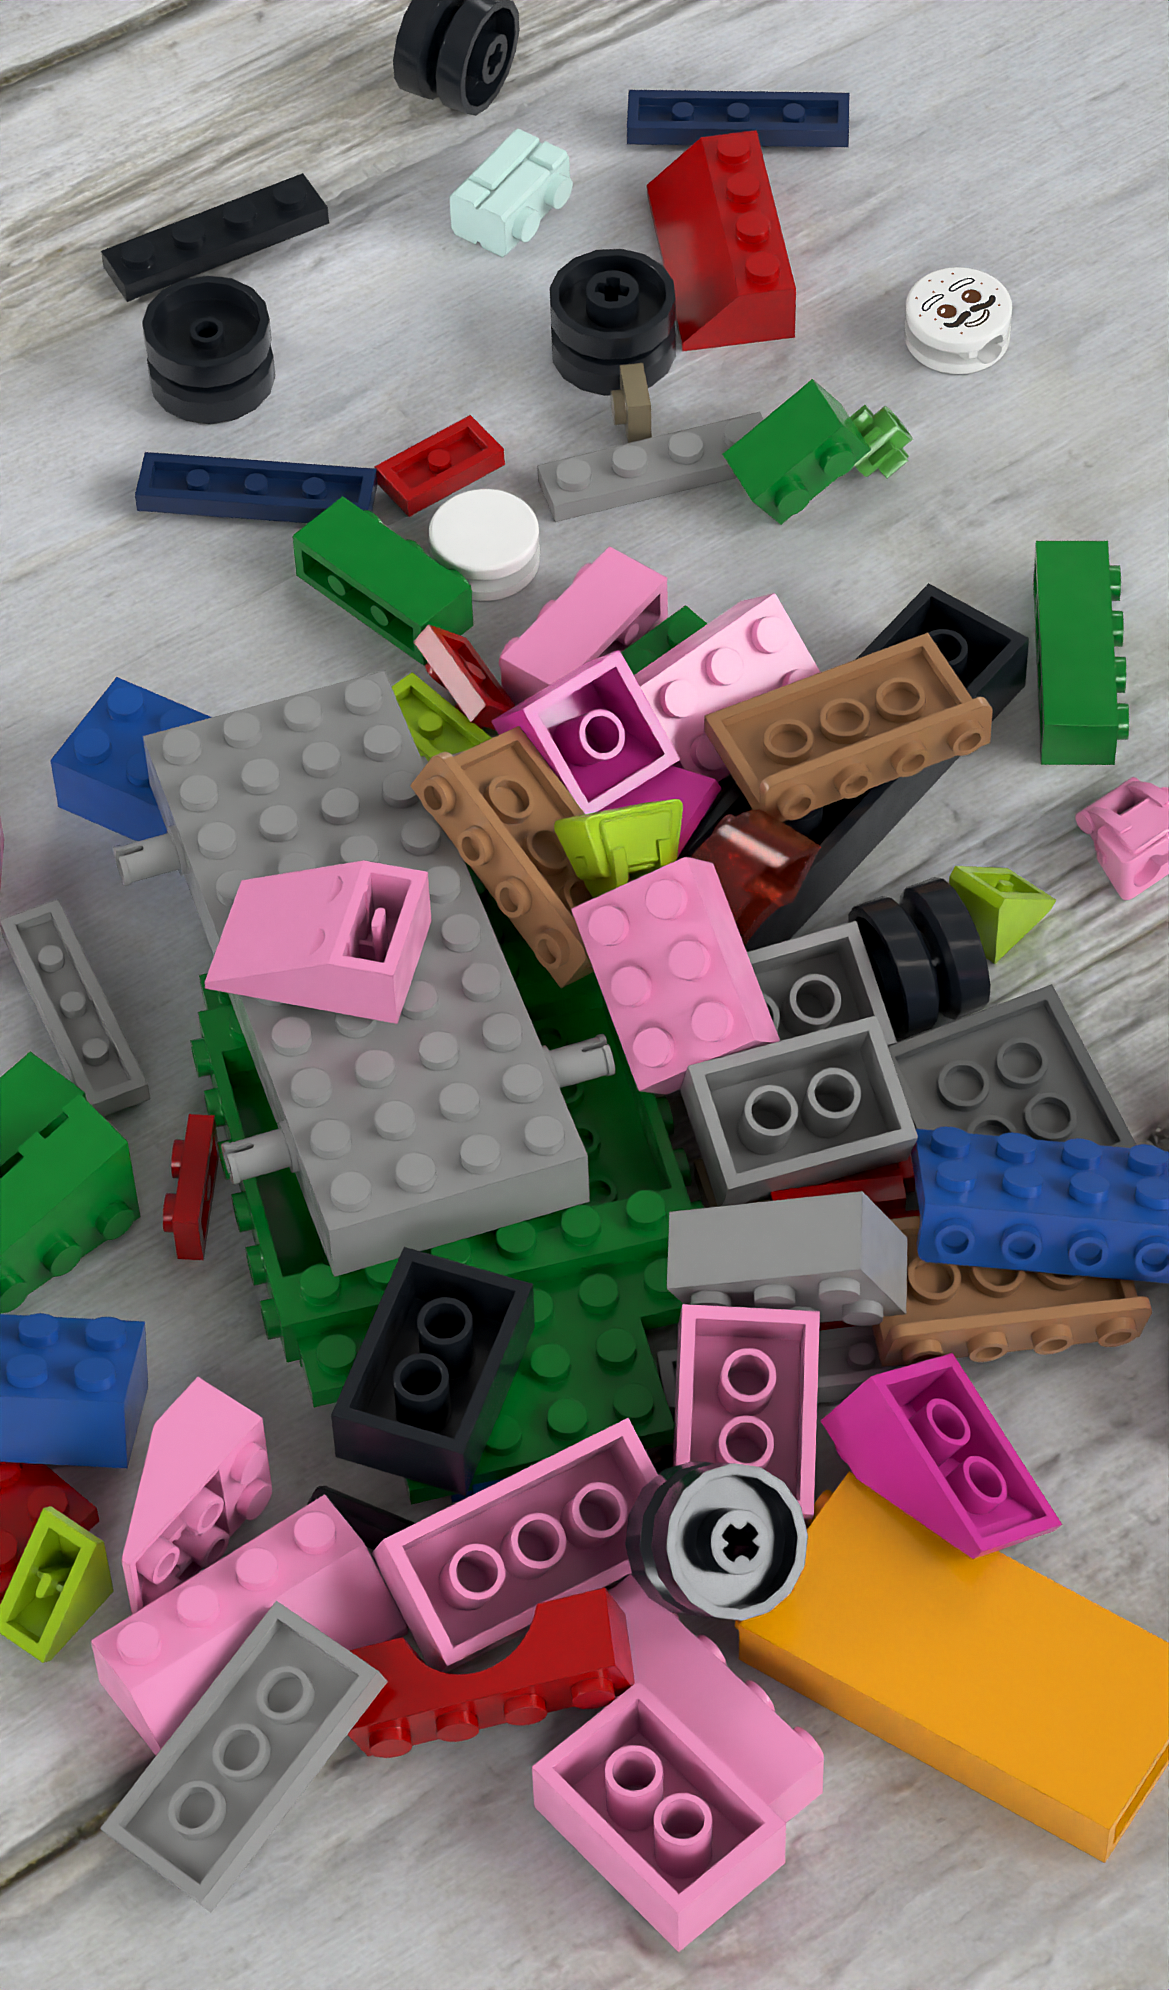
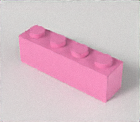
(718, 1707)

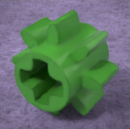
(885, 437)

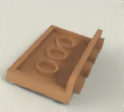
(849, 729)
(501, 817)
(1002, 1311)

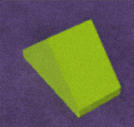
(1000, 905)
(55, 1586)

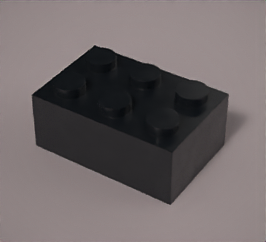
(433, 1371)

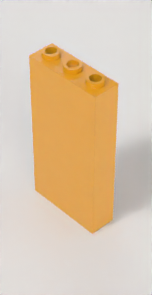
(972, 1668)

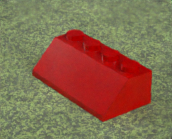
(723, 244)

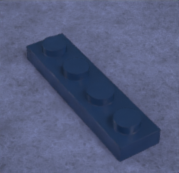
(778, 117)
(249, 487)

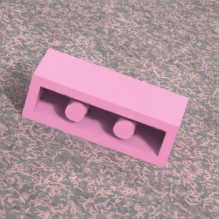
(598, 614)

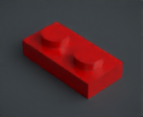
(439, 465)
(464, 674)
(195, 1167)

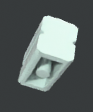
(511, 193)

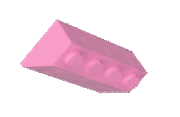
(180, 1643)

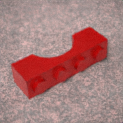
(568, 1659)

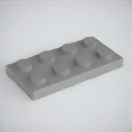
(243, 1755)

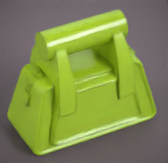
(620, 842)

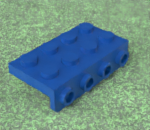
(1042, 1205)

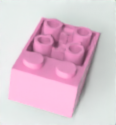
(326, 938)
(195, 1490)

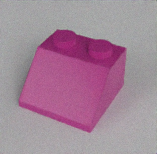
(595, 731)

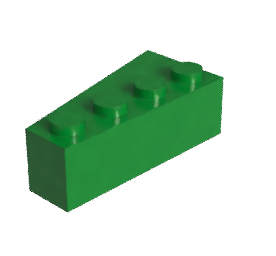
(63, 1201)

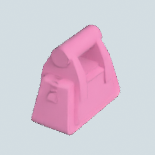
(1134, 843)

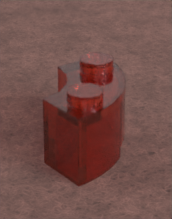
(757, 865)

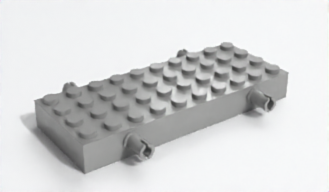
(388, 1125)

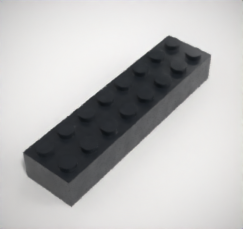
(989, 664)

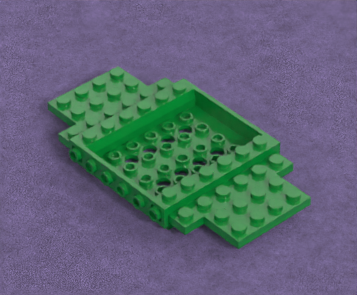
(591, 1265)

